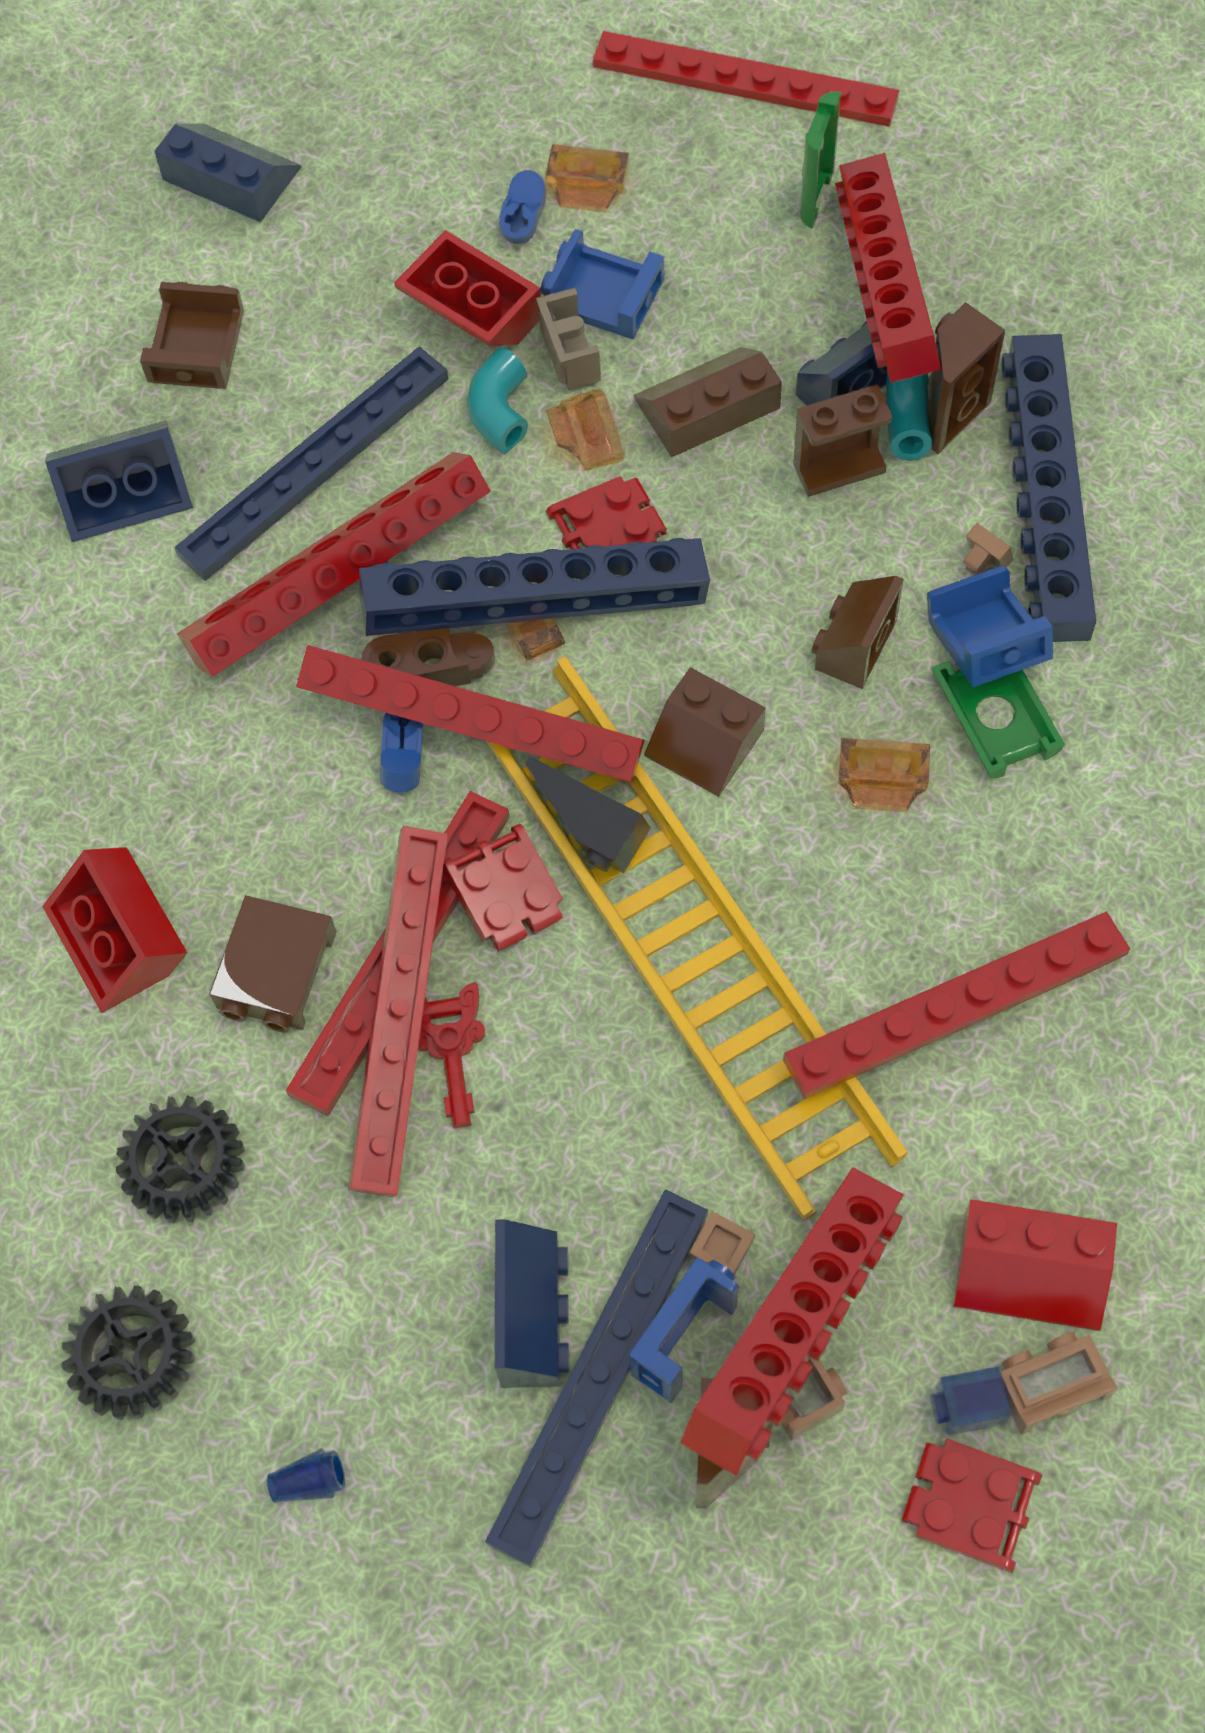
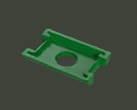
(819, 154)
(1024, 737)

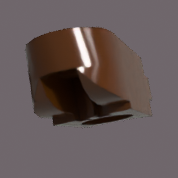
(460, 654)

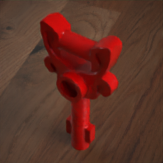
(452, 1042)

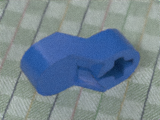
(518, 220)
(398, 766)

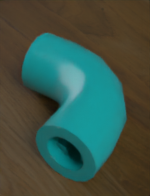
(489, 400)
(910, 417)

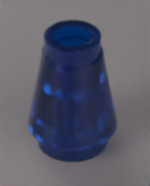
(308, 1478)

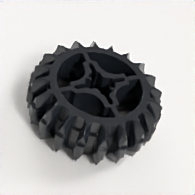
(166, 1172)
(110, 1361)

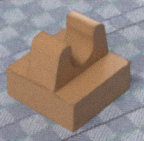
(985, 551)
(722, 1242)

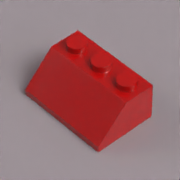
(472, 291)
(113, 926)
(1035, 1264)

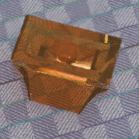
(586, 176)
(587, 429)
(883, 773)

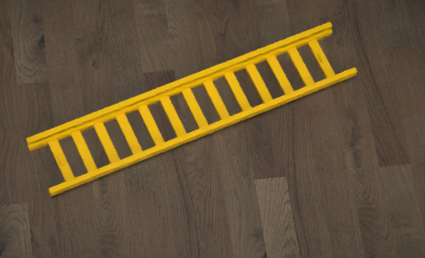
(743, 939)

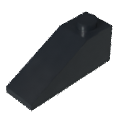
(599, 824)

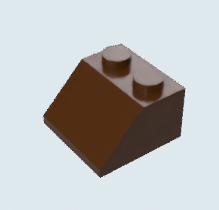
(858, 629)
(705, 731)

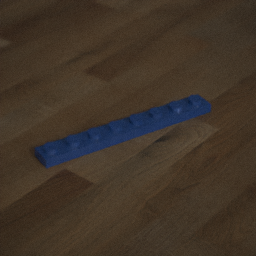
(311, 463)
(596, 1379)

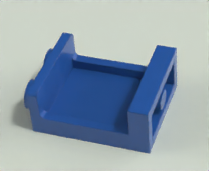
(609, 288)
(988, 627)
(650, 1355)

